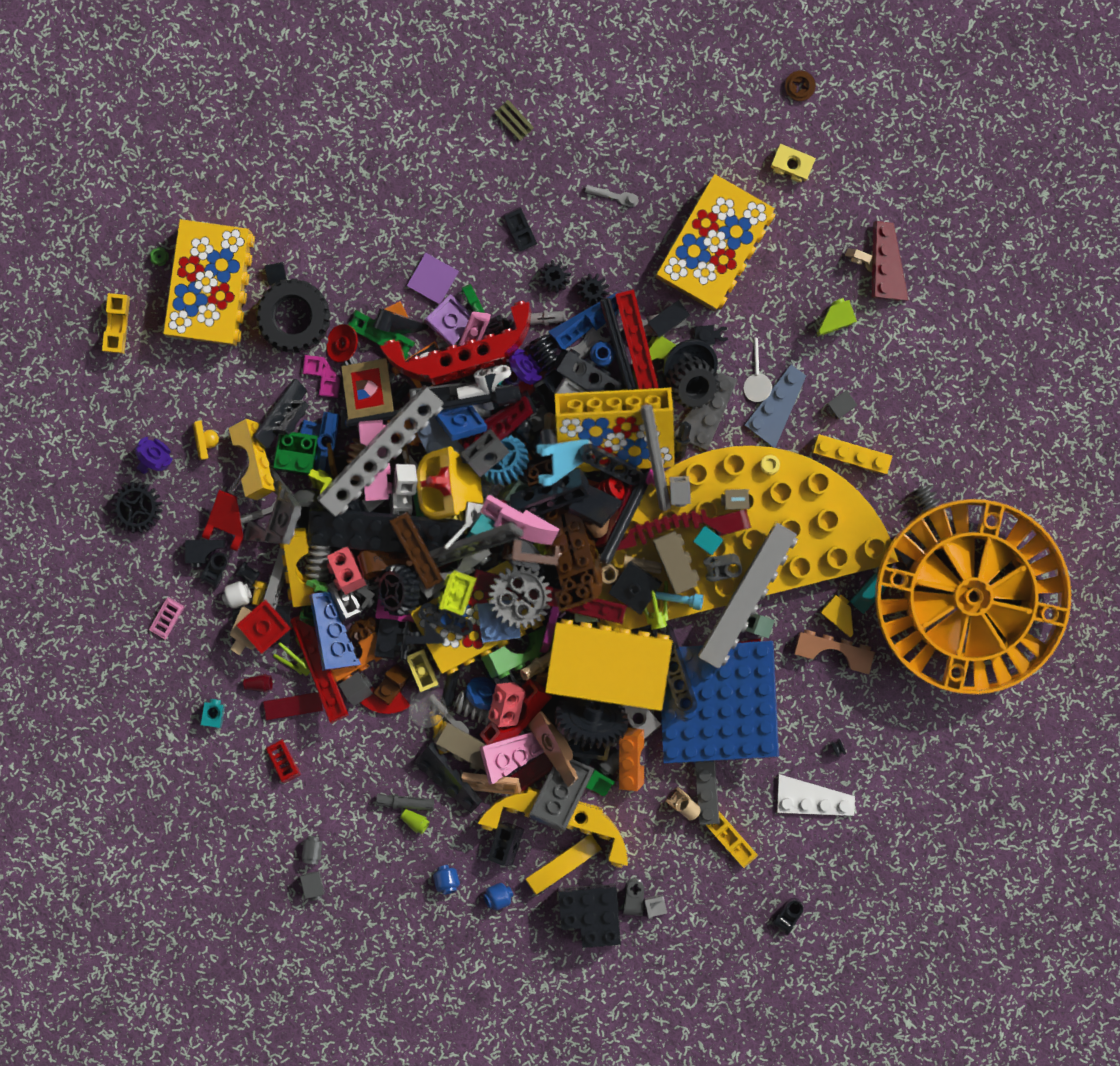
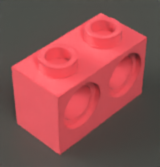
(348, 569)
(506, 704)

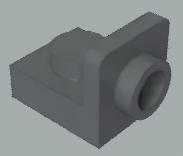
(363, 591)

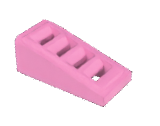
(174, 604)

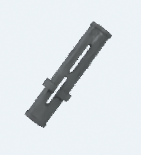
(405, 802)

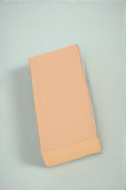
(480, 782)

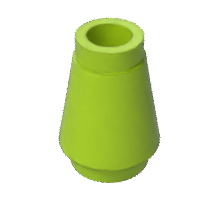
(415, 821)

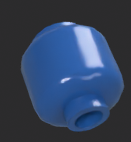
(602, 347)
(446, 880)
(498, 896)

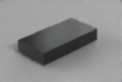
(668, 319)

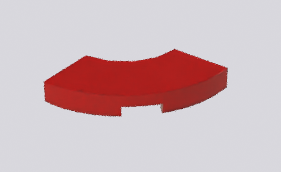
(375, 704)

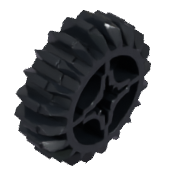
(141, 498)
(398, 590)

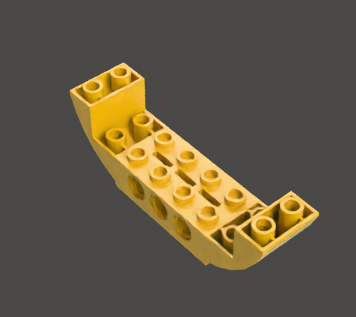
(594, 821)

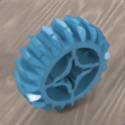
(511, 464)

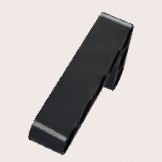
(681, 674)

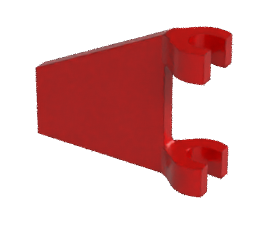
(226, 517)

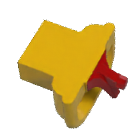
(446, 484)

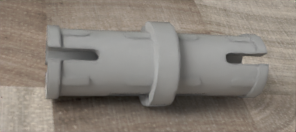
(560, 316)

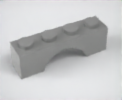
(465, 567)

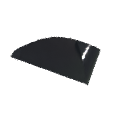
(396, 323)

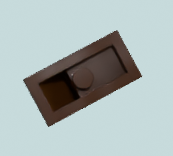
(392, 684)

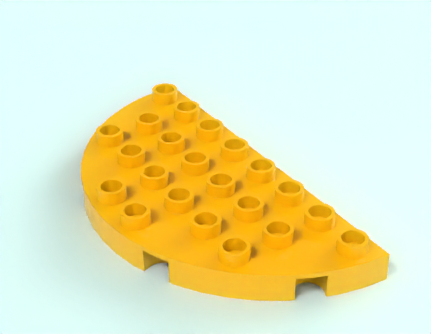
(831, 518)

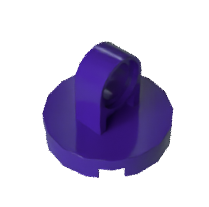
(524, 367)
(152, 455)

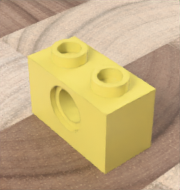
(804, 163)
(422, 670)

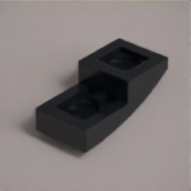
(520, 229)

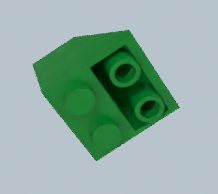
(296, 453)

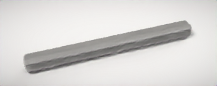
(655, 457)

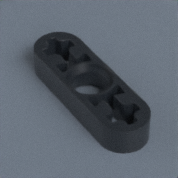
(430, 618)

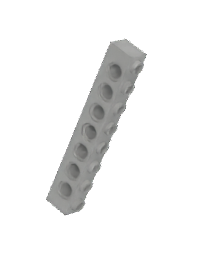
(369, 453)

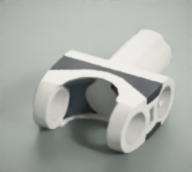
(486, 381)

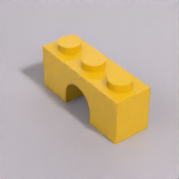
(117, 320)

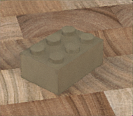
(676, 562)

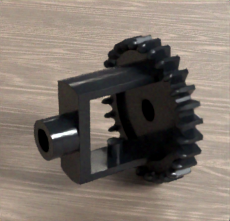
(592, 724)

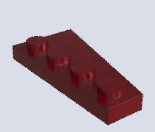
(504, 421)

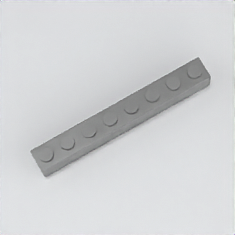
(747, 594)

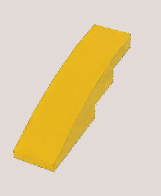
(733, 841)
(563, 864)

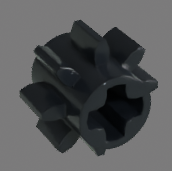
(497, 325)

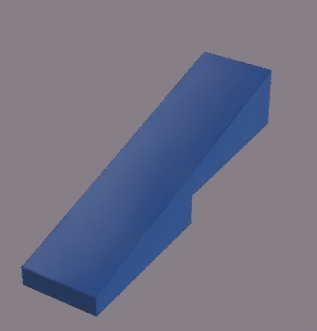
(577, 326)

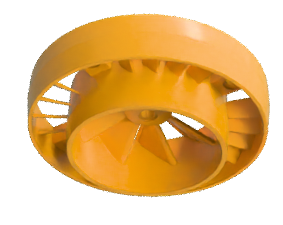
(982, 638)

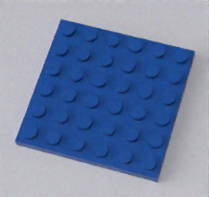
(733, 708)

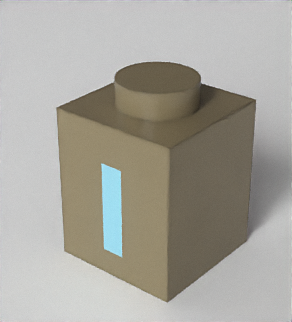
(735, 499)

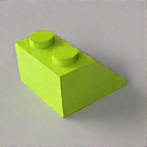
(837, 317)

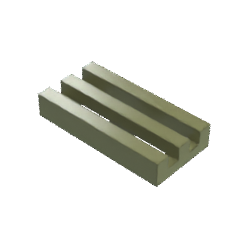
(506, 123)

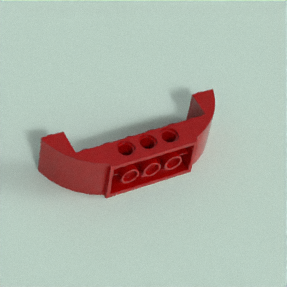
(431, 367)

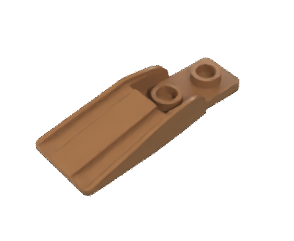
(554, 746)

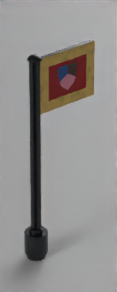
(370, 394)

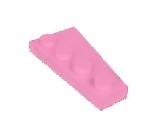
(509, 754)

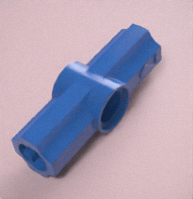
(328, 428)

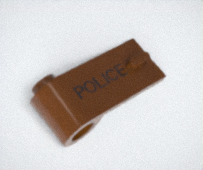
(374, 562)

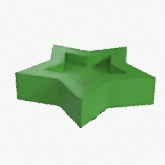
(317, 585)

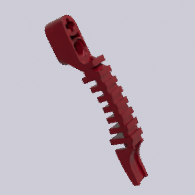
(722, 525)

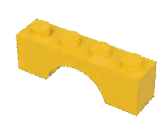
(852, 454)
(258, 479)
(298, 547)

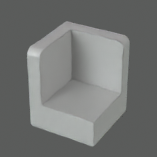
(655, 905)

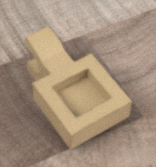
(859, 257)

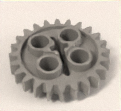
(529, 582)

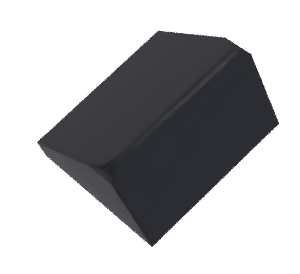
(275, 273)

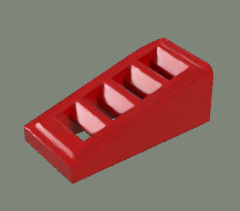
(284, 778)

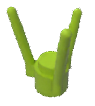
(657, 618)
(302, 664)

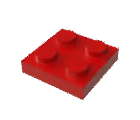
(263, 626)

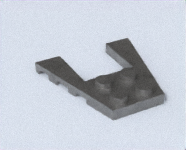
(282, 520)

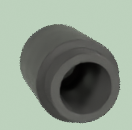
(612, 763)
(312, 850)

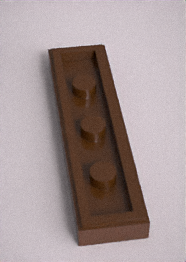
(416, 550)

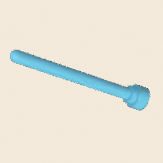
(693, 601)

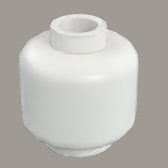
(236, 595)

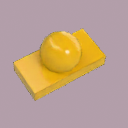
(204, 439)

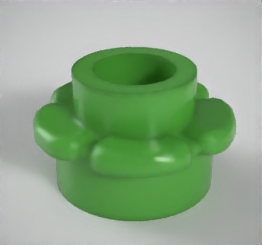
(154, 256)

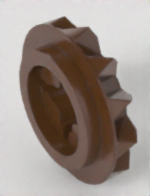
(796, 77)
(362, 628)

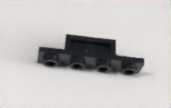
(284, 415)

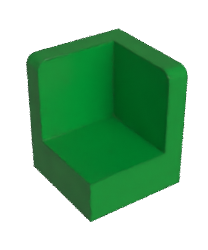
(600, 783)

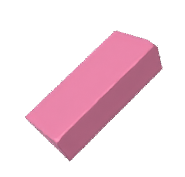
(475, 327)

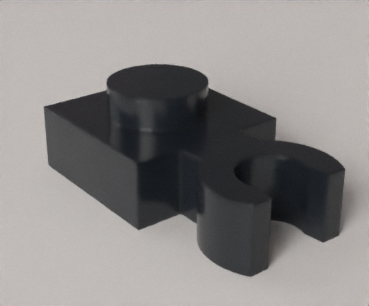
(708, 335)

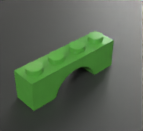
(502, 660)

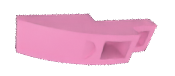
(533, 527)

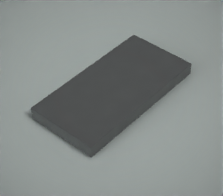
(557, 800)

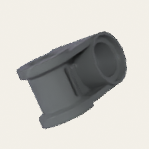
(721, 567)
(634, 900)

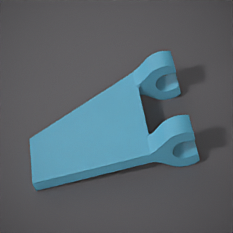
(564, 459)

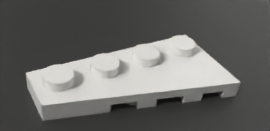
(808, 798)

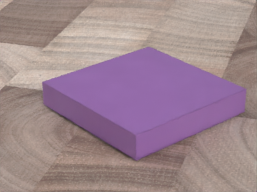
(432, 278)
(449, 320)

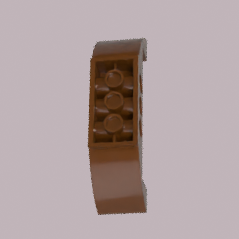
(579, 563)

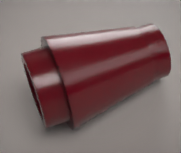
(259, 683)

